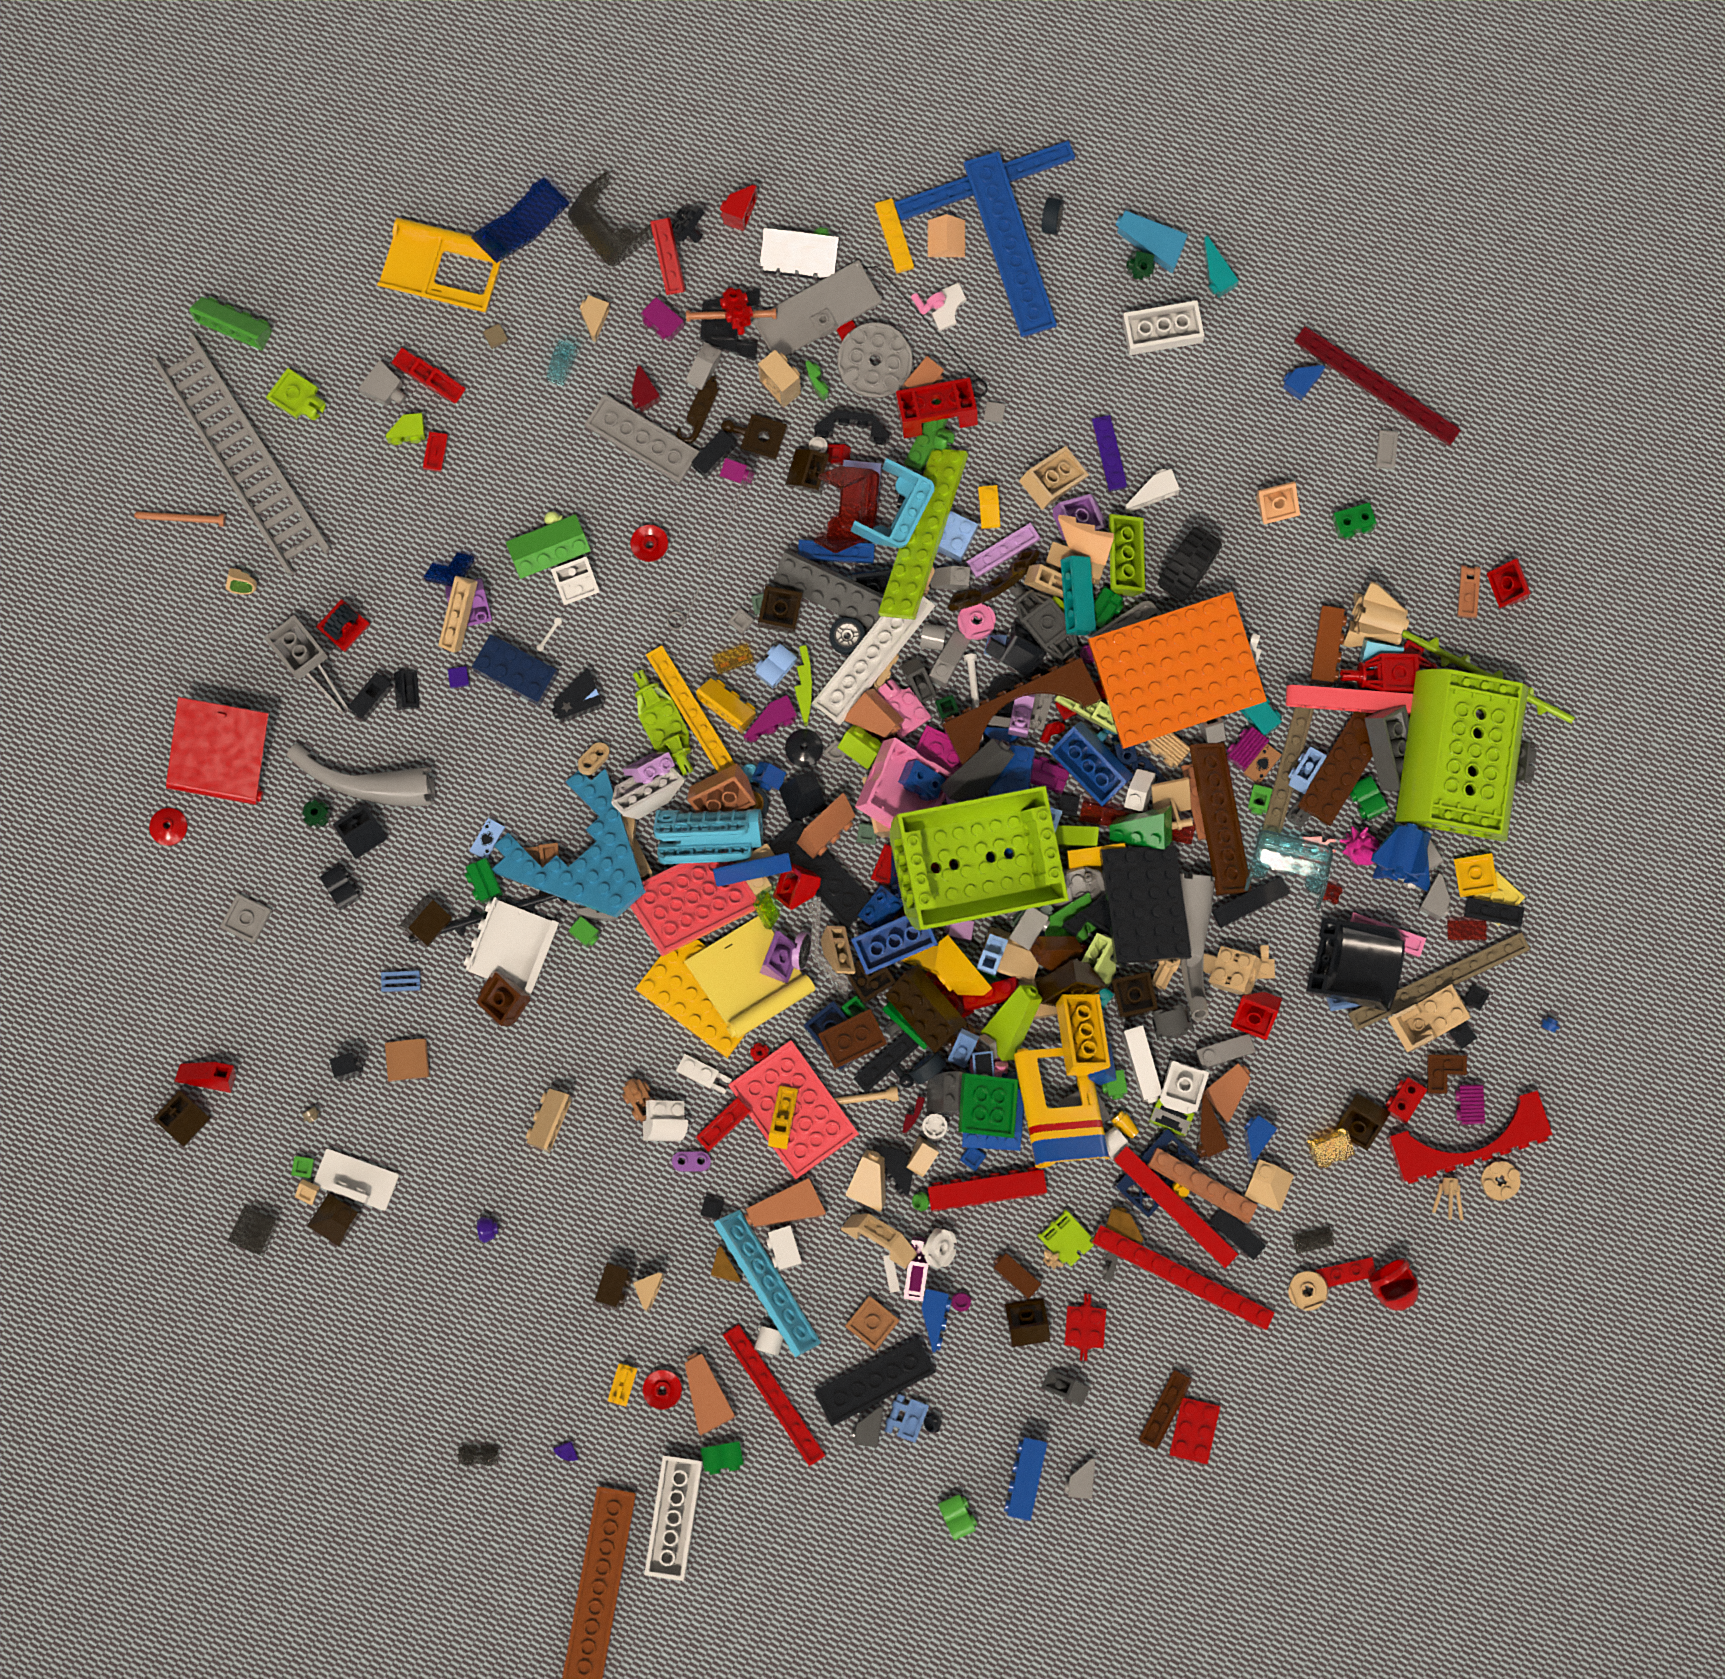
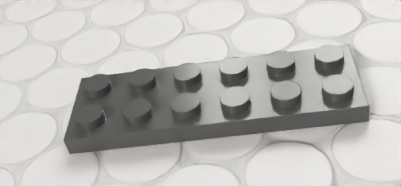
(828, 588)

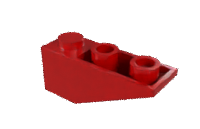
(207, 1075)

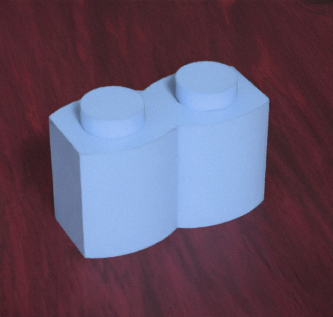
(775, 665)

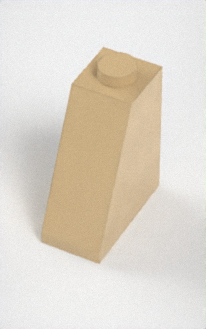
(869, 1181)

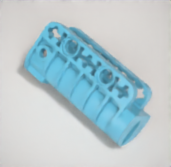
(707, 835)

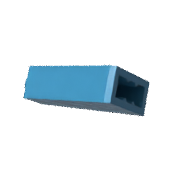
(1152, 239)

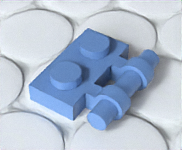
(912, 1419)

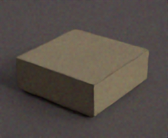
(495, 336)

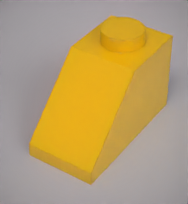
(989, 507)

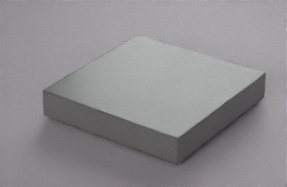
(246, 919)

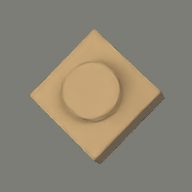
(307, 1192)

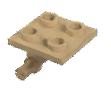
(1176, 794)

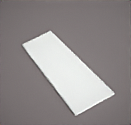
(891, 1274)

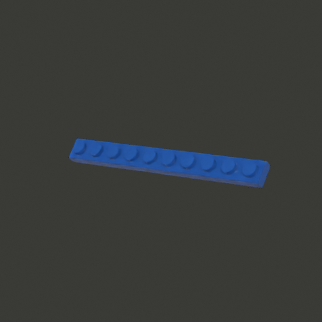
(961, 188)

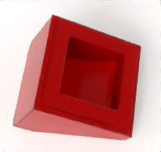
(838, 453)

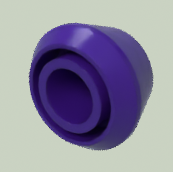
(487, 1229)

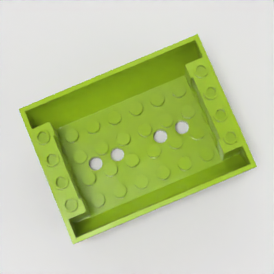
(1444, 747)
(967, 834)

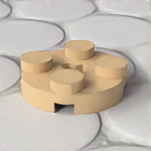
(1497, 1170)
(1313, 1280)

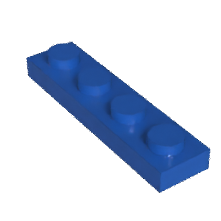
(856, 554)

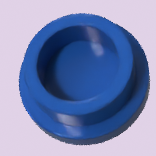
(1550, 1024)

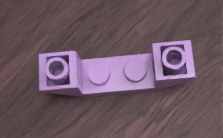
(1021, 716)

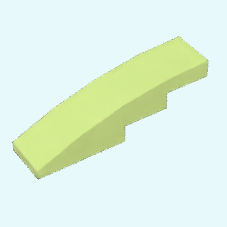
(1097, 713)

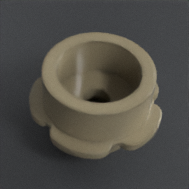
(310, 1114)

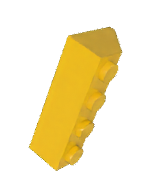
(1082, 1034)

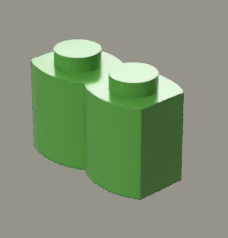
(957, 1517)

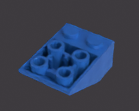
(933, 1312)

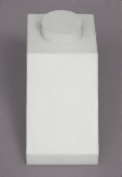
(1140, 790)

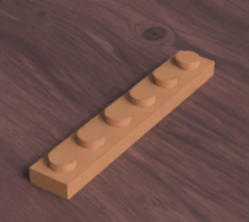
(1202, 1185)

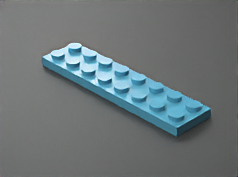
(767, 1283)

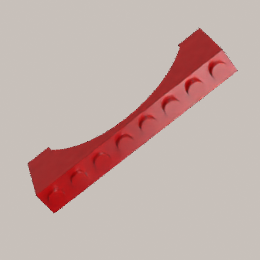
(1419, 1160)

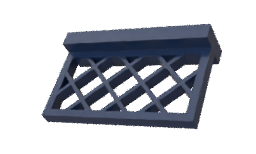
(1161, 1142)

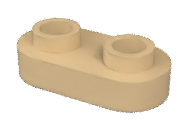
(591, 758)

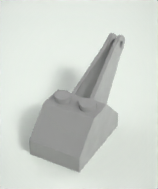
(300, 653)

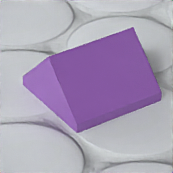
(778, 958)

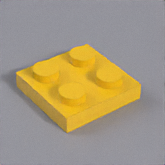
(1476, 875)

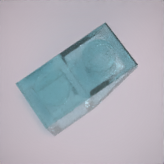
(561, 362)

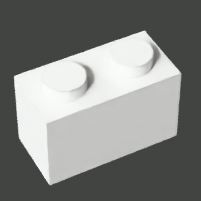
(784, 1248)

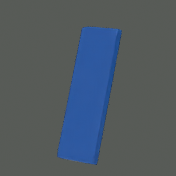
(752, 869)

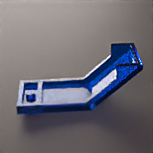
(523, 222)

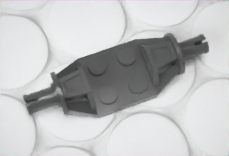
(1045, 623)

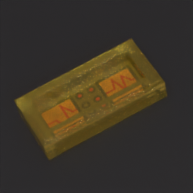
(732, 659)

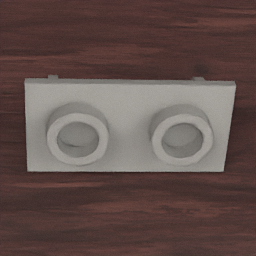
(1040, 711)
(1094, 883)

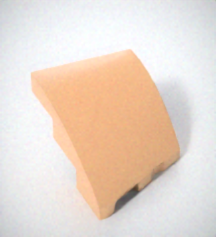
(1085, 540)

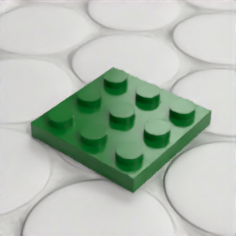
(988, 1105)

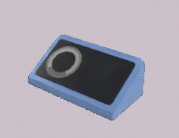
(983, 1063)

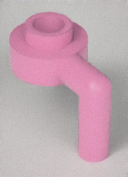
(935, 301)

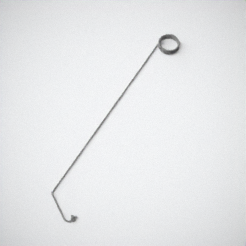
(681, 614)

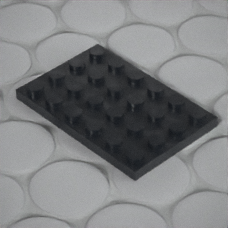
(1145, 904)

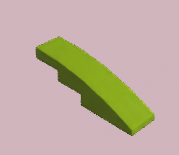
(804, 691)

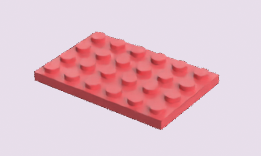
(688, 904)
(818, 1121)

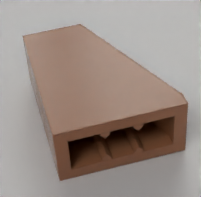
(875, 715)
(1227, 1092)

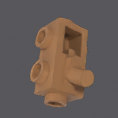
(637, 1095)

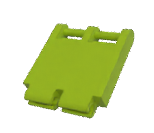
(1066, 1239)

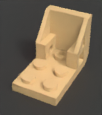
(1429, 1018)

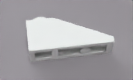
(1158, 488)

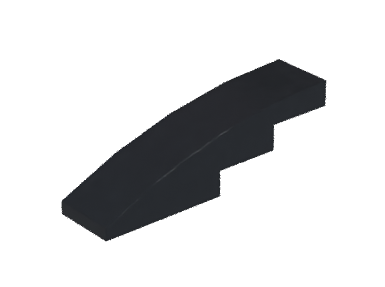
(1250, 902)

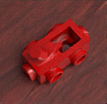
(736, 309)

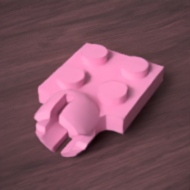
(906, 705)

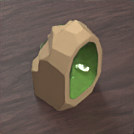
(240, 582)

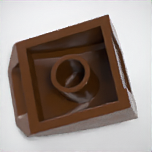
(502, 999)

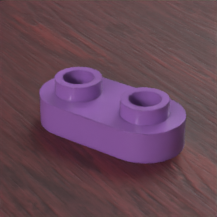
(691, 1161)

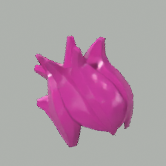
(1360, 846)

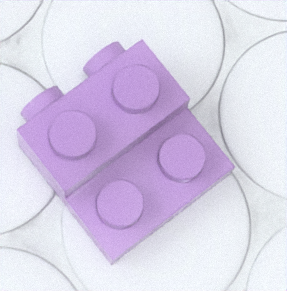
(649, 766)

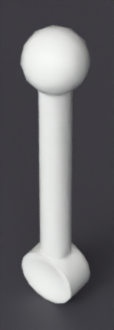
(558, 622)

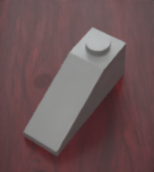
(949, 659)
(1224, 1052)

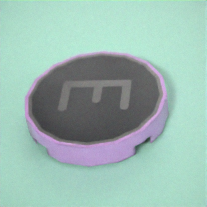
(802, 951)

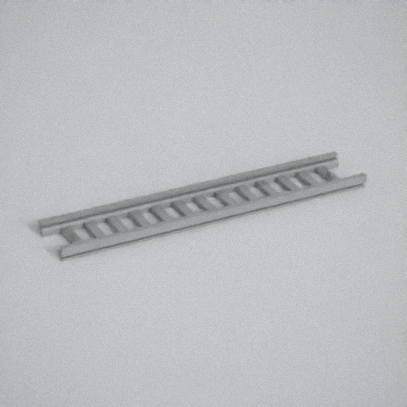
(256, 446)

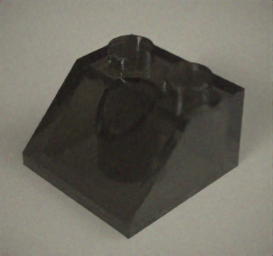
(253, 1231)

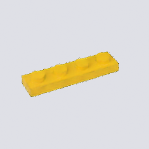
(894, 236)

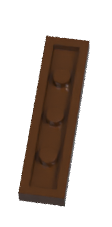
(1165, 1410)

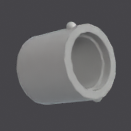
(933, 637)

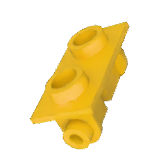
(622, 1384)

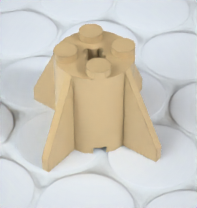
(1376, 618)

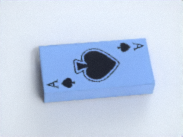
(487, 839)

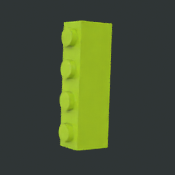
(1127, 555)

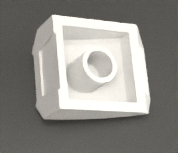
(1183, 1087)

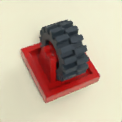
(343, 625)

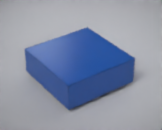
(973, 1158)

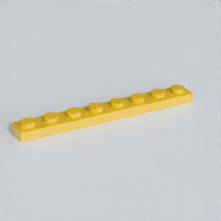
(689, 709)

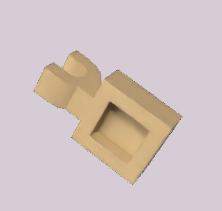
(1267, 968)

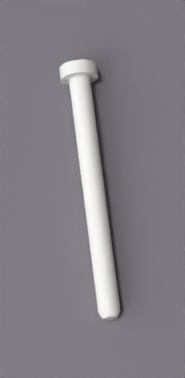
(970, 659)

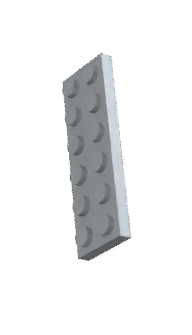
(641, 439)

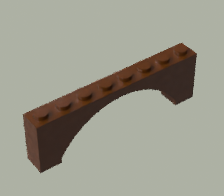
(1068, 681)

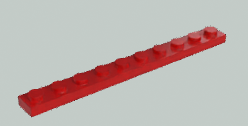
(1183, 1277)

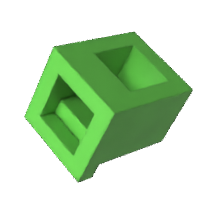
(1262, 793)

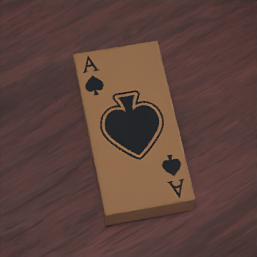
(1262, 764)

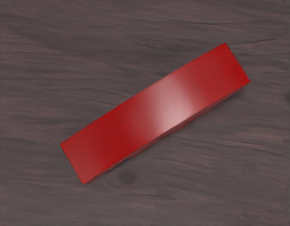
(428, 376)

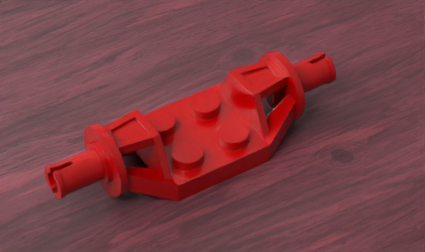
(1389, 674)

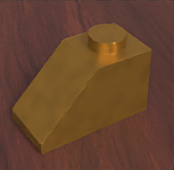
(1123, 1224)

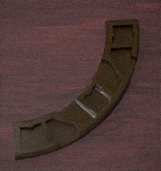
(997, 585)

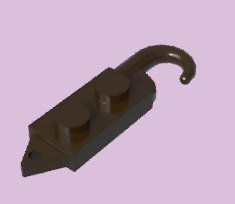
(700, 410)

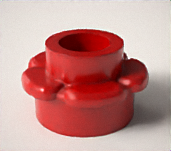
(759, 1047)

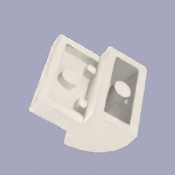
(575, 580)
(664, 1121)

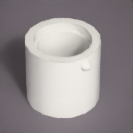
(934, 1127)
(1115, 1142)
(769, 1341)

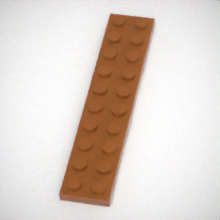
(599, 1584)

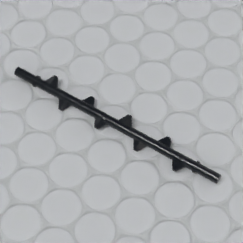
(475, 917)

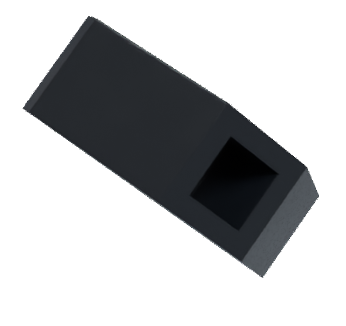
(895, 1168)

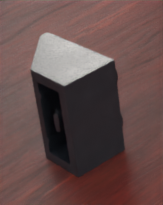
(360, 831)

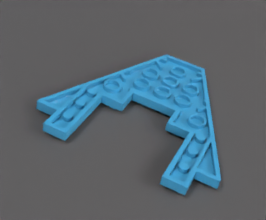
(603, 876)

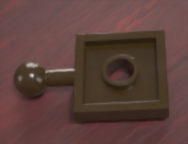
(757, 426)

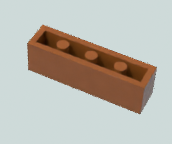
(1327, 644)

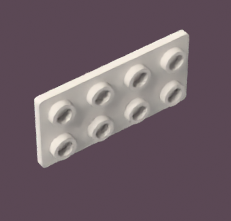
(356, 1179)

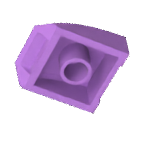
(1084, 509)

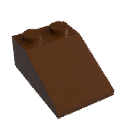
(1210, 1136)

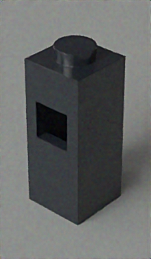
(714, 453)
(370, 696)

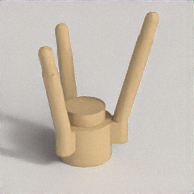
(1451, 1188)

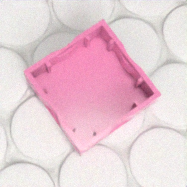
(883, 794)

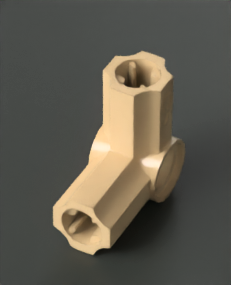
(1164, 973)

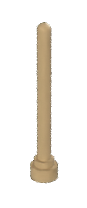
(889, 1094)

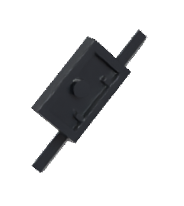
(1020, 653)

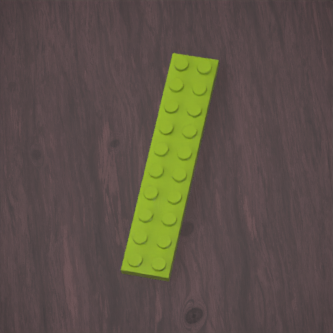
(917, 557)

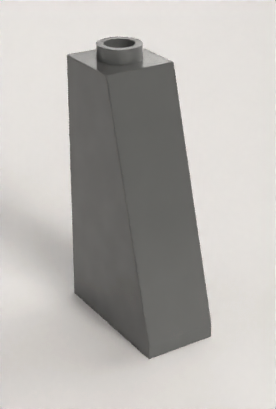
(978, 772)

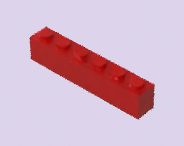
(987, 1190)

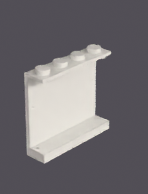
(511, 944)

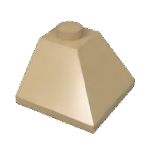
(1268, 1185)

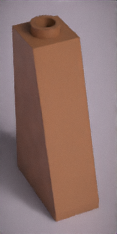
(789, 1205)
(707, 1397)

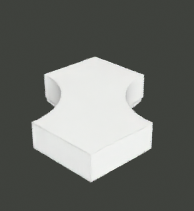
(945, 316)

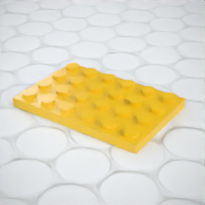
(678, 994)

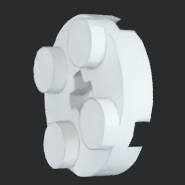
(940, 1239)

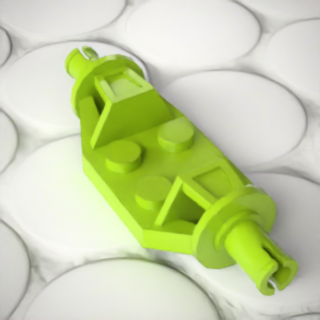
(662, 722)

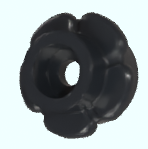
(932, 1423)

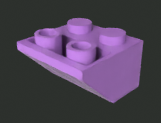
(480, 609)

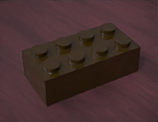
(926, 1009)

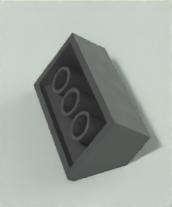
(1388, 740)

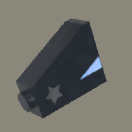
(577, 699)

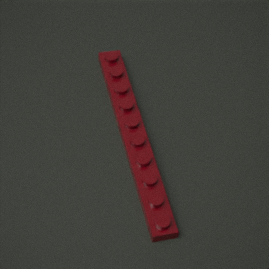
(1377, 386)

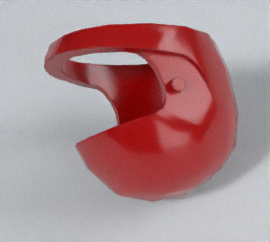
(1395, 1285)

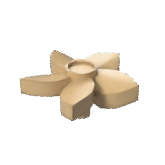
(1051, 1259)

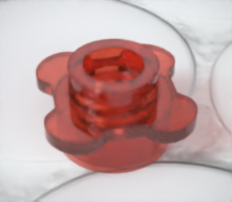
(1336, 893)

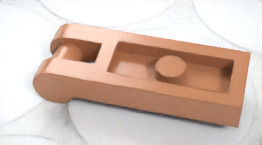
(1468, 592)

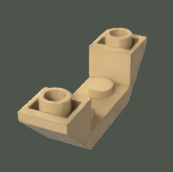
(881, 1233)

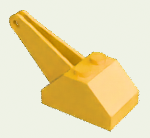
(951, 968)

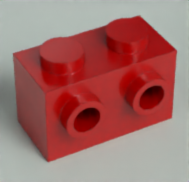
(1406, 1099)

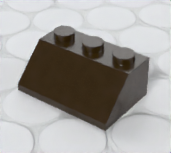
(1072, 978)

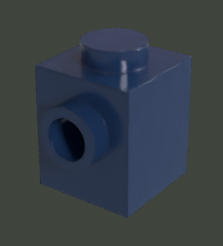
(1126, 755)

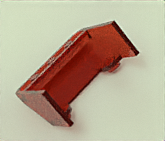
(857, 503)

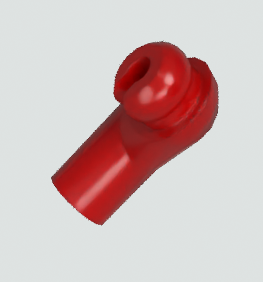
(1051, 729)

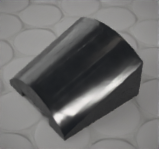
(1358, 963)

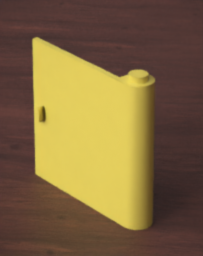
(733, 980)

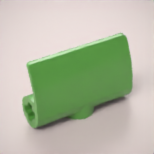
(1067, 913)

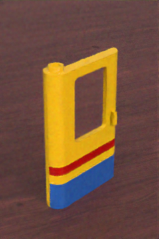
(1064, 1131)

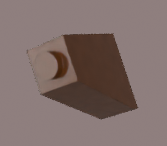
(1055, 951)

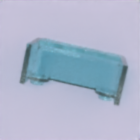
(1291, 857)

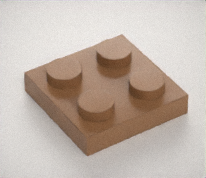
(872, 1323)

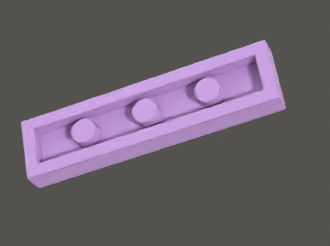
(1003, 550)

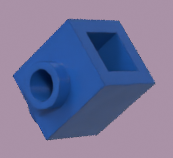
(768, 776)

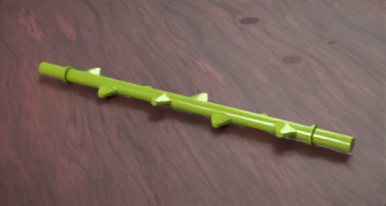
(1464, 662)

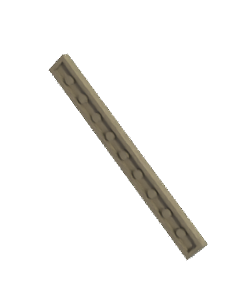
(1437, 981)

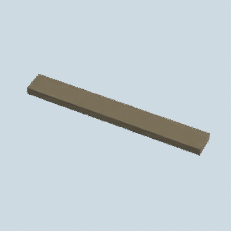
(1291, 753)

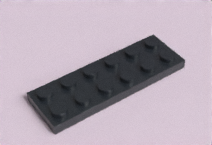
(837, 888)
(874, 1382)

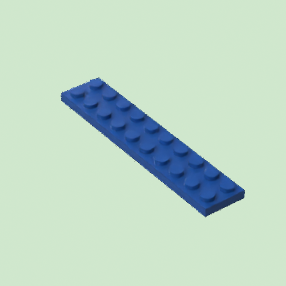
(1009, 244)

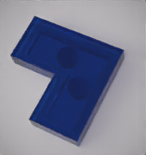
(445, 574)

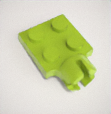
(296, 396)

